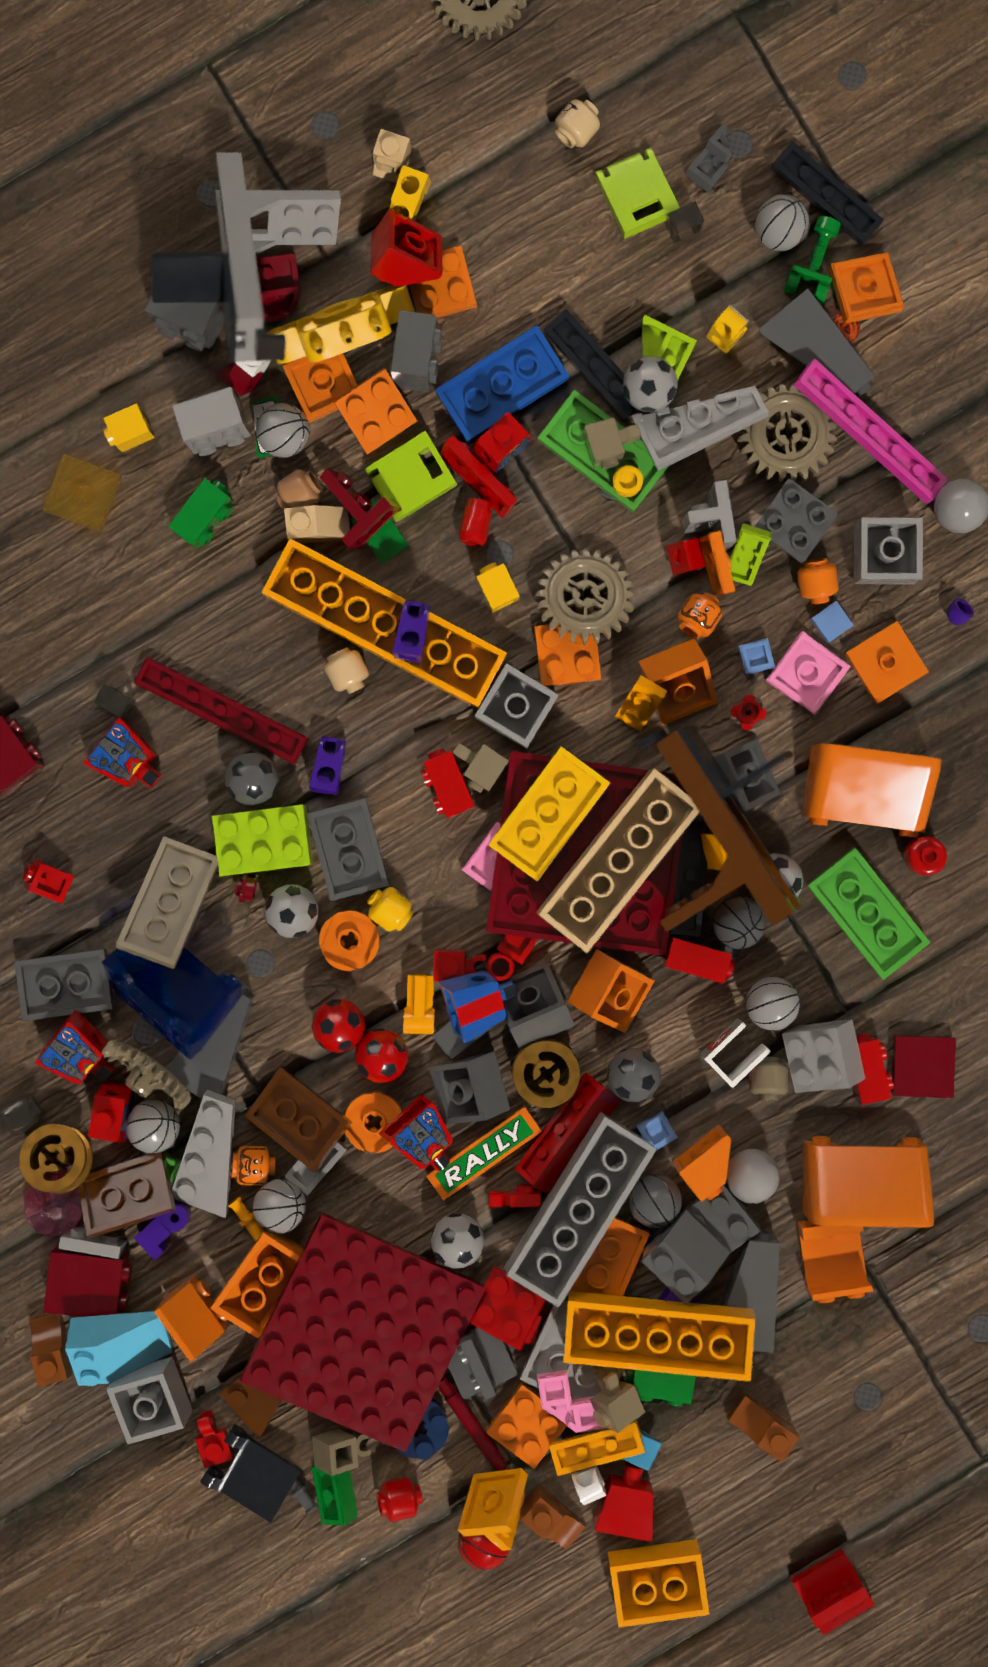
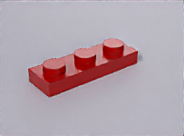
(478, 476)

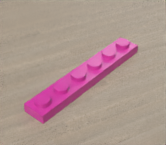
(870, 431)

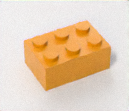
(658, 1583)

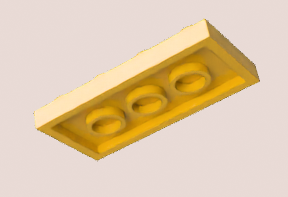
(549, 813)

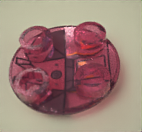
(52, 1212)

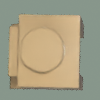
(390, 155)

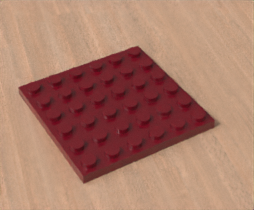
(518, 896)
(362, 1332)

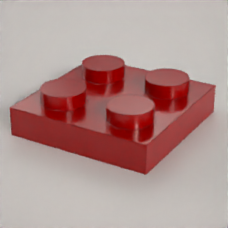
(507, 1309)

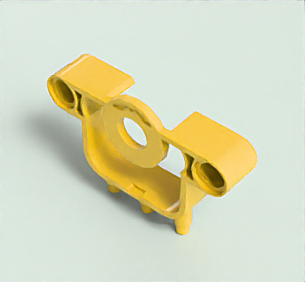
(351, 330)

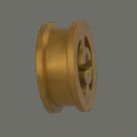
(561, 1091)
(41, 1176)

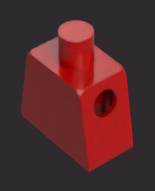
(627, 1506)

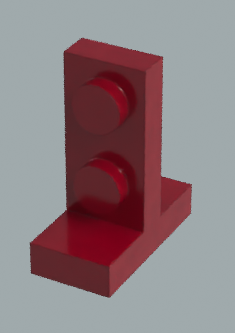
(359, 506)

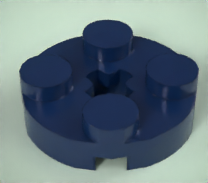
(429, 1442)

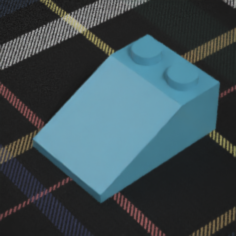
(114, 1345)

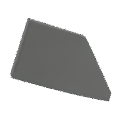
(711, 162)

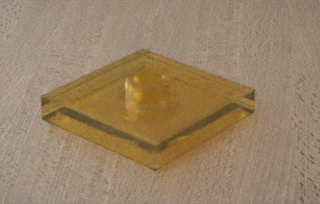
(82, 493)

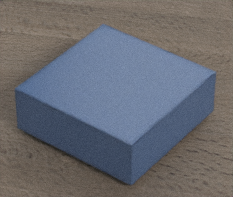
(831, 622)
(756, 656)
(657, 1130)

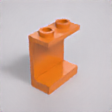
(833, 1261)

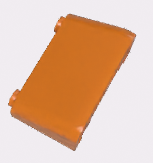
(870, 787)
(867, 1184)

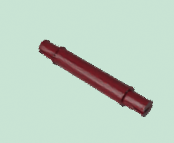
(471, 1424)

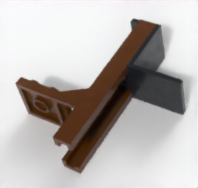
(746, 855)

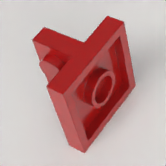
(832, 1592)

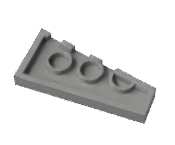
(692, 427)
(205, 1166)

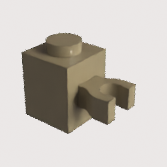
(607, 442)
(483, 767)
(616, 1403)
(338, 1451)

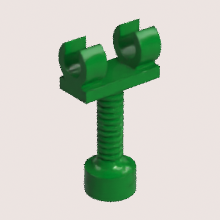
(825, 228)

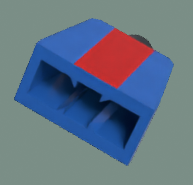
(475, 1003)

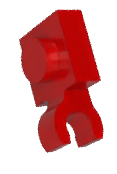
(211, 1441)

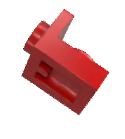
(47, 880)

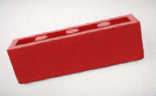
(564, 1133)

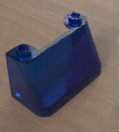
(178, 1002)

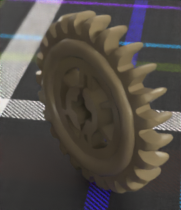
(478, 22)
(790, 462)
(561, 580)
(146, 1074)

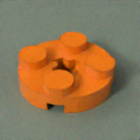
(342, 924)
(360, 1108)

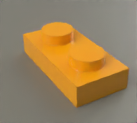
(640, 703)

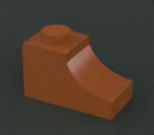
(48, 1349)
(764, 1427)
(551, 1518)

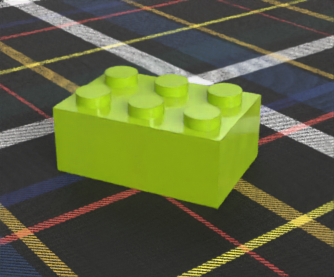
(262, 840)

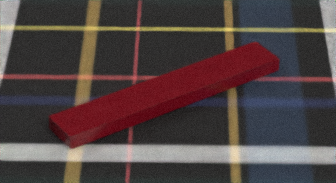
(221, 710)

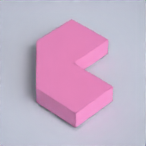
(557, 1400)

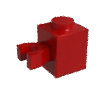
(452, 963)

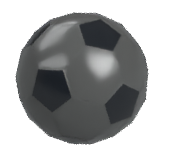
(251, 778)
(633, 1075)

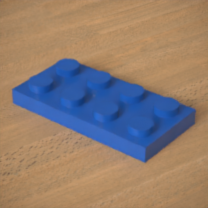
(502, 383)

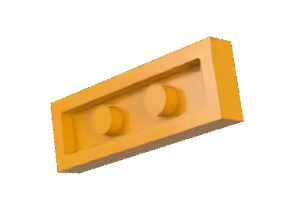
(596, 1448)

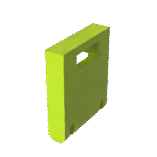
(634, 185)
(408, 479)

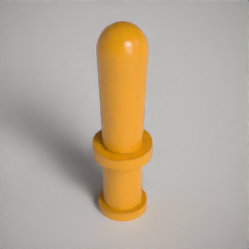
(247, 1218)

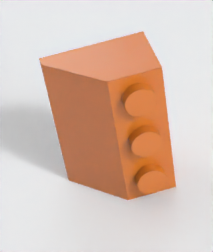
(258, 1282)

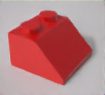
(405, 251)

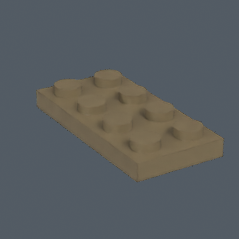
(168, 902)

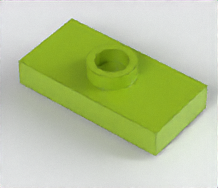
(748, 553)

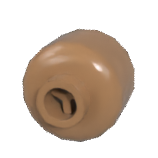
(298, 490)

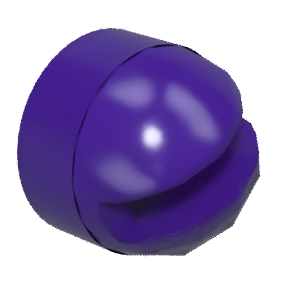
(959, 612)

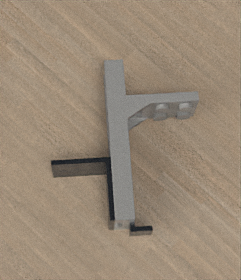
(232, 276)

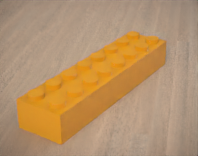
(371, 620)

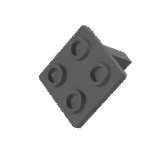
(796, 520)
(480, 1364)

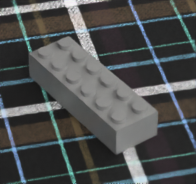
(579, 1209)

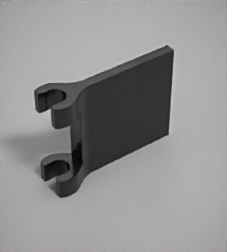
(255, 1477)

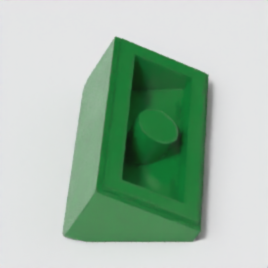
(335, 1497)

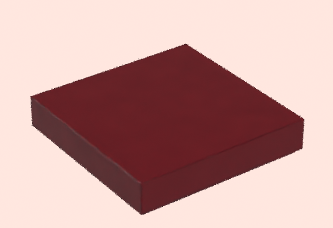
(923, 1066)

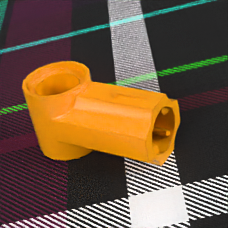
(419, 1012)

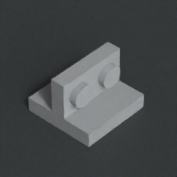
(713, 515)

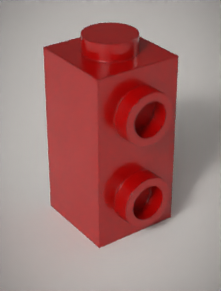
(448, 783)
(698, 960)
(878, 1081)

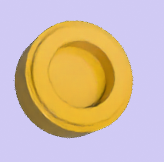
(627, 481)

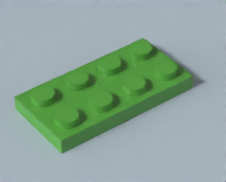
(566, 440)
(868, 913)

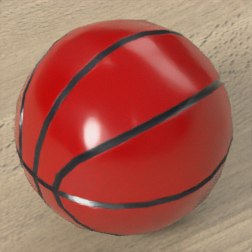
(480, 1552)

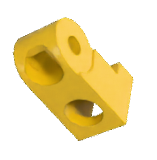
(409, 192)
(728, 329)

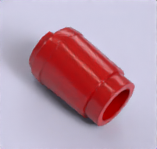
(475, 522)
(500, 966)

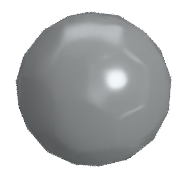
(961, 506)
(752, 1176)

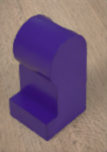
(412, 631)
(328, 766)
(158, 1229)

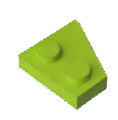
(666, 344)

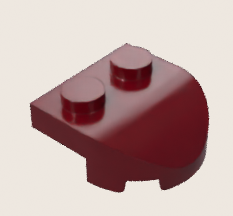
(278, 285)

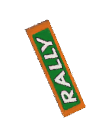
(485, 1152)

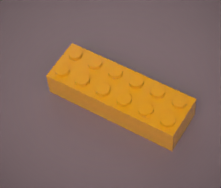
(659, 1336)

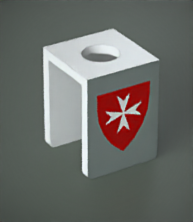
(745, 1066)

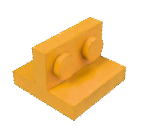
(494, 1506)

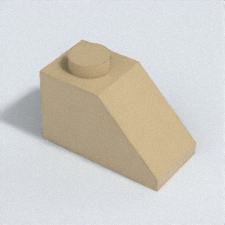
(316, 523)

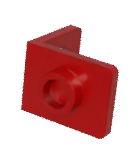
(685, 556)

